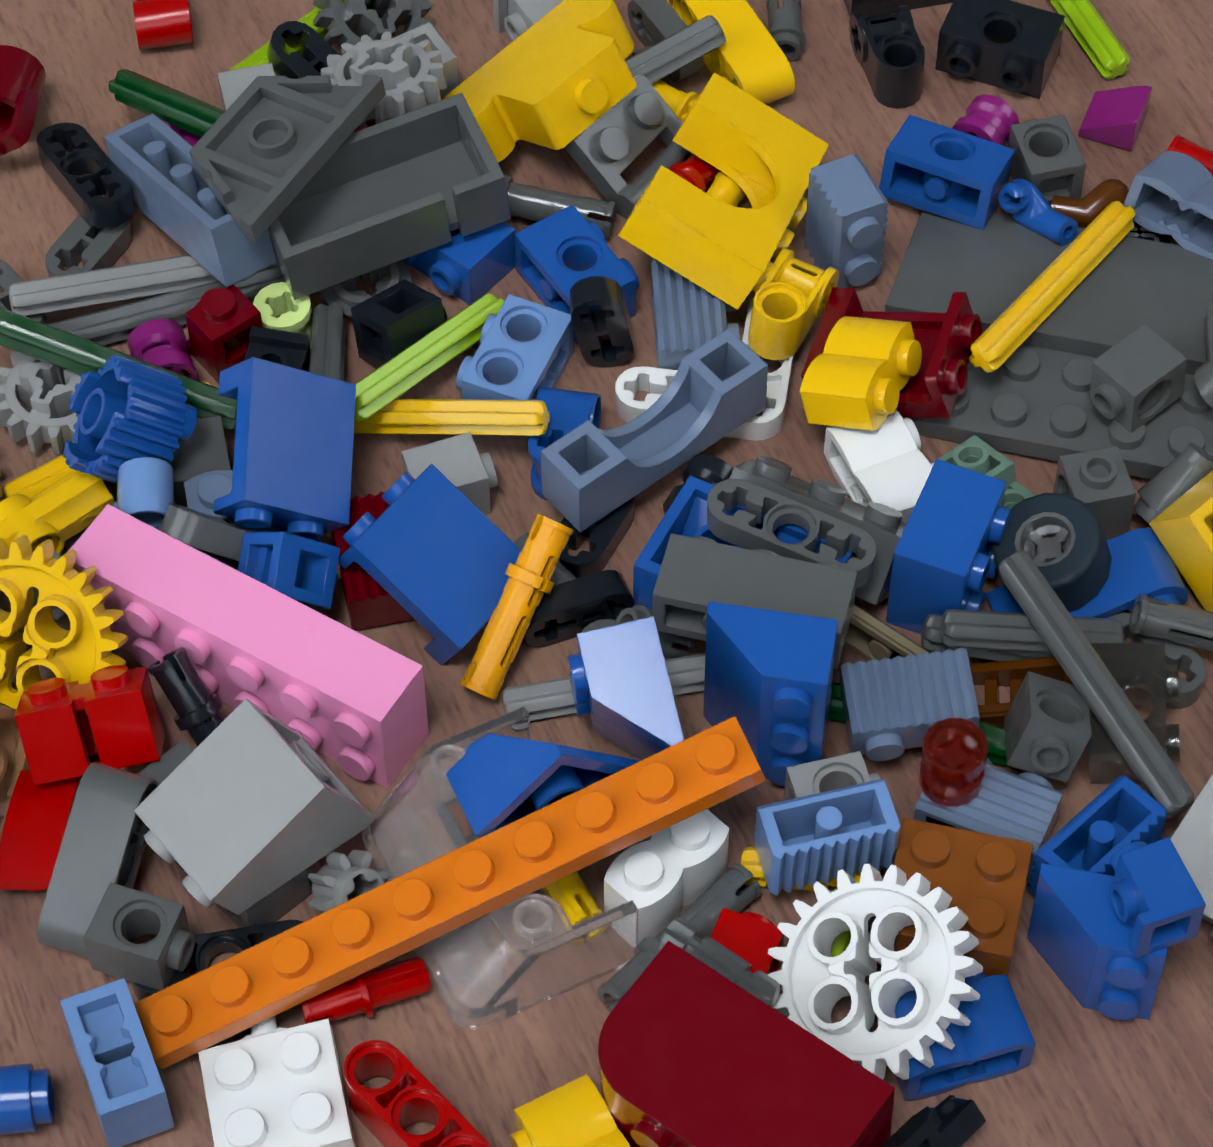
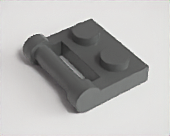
(620, 137)

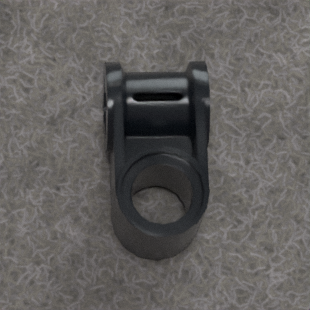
(890, 55)

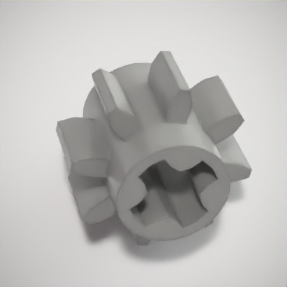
(344, 879)

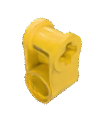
(788, 306)

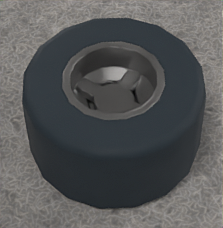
(1065, 535)

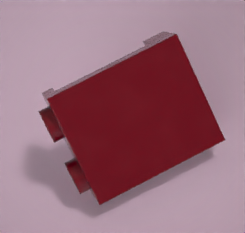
(944, 346)

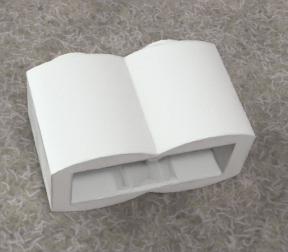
(880, 463)
(668, 871)

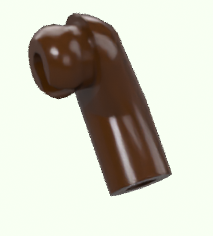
(1093, 203)

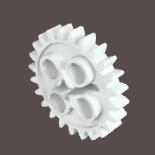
(929, 965)

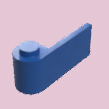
(1136, 568)

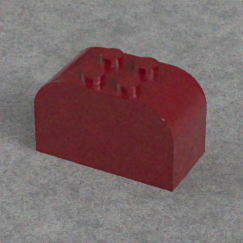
(716, 1067)

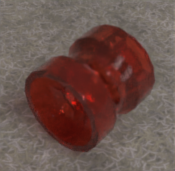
(953, 762)

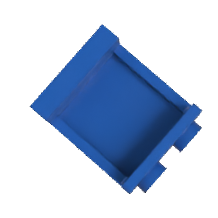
(289, 449)
(434, 558)

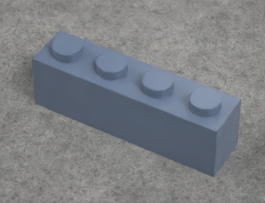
(181, 203)

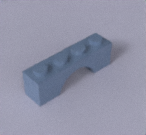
(708, 398)

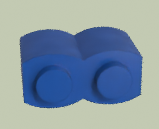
(988, 1048)

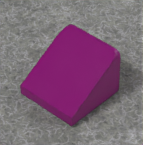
(1116, 116)

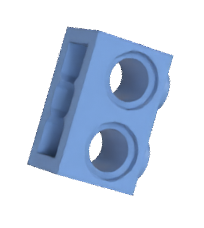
(518, 352)
(117, 1063)

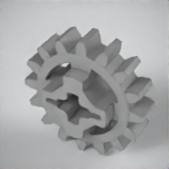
(408, 70)
(46, 397)

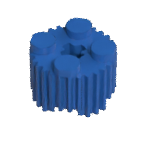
(126, 416)

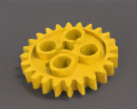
(68, 653)

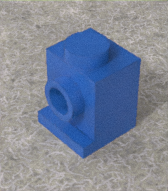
(292, 566)
(1155, 896)

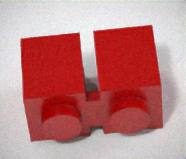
(72, 721)

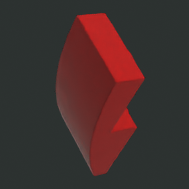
(34, 832)

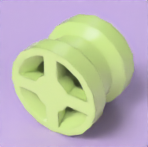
(278, 301)

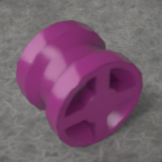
(988, 119)

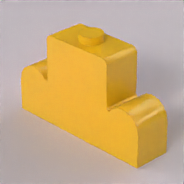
(553, 78)

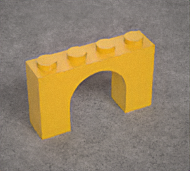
(718, 243)

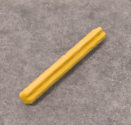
(1052, 287)

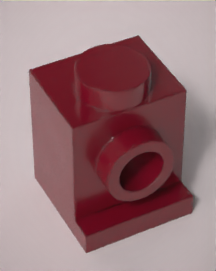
(217, 319)

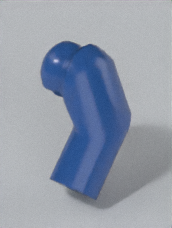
(1035, 213)

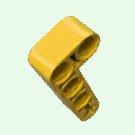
(749, 54)

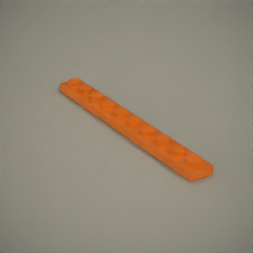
(448, 892)

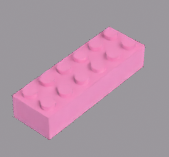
(259, 646)

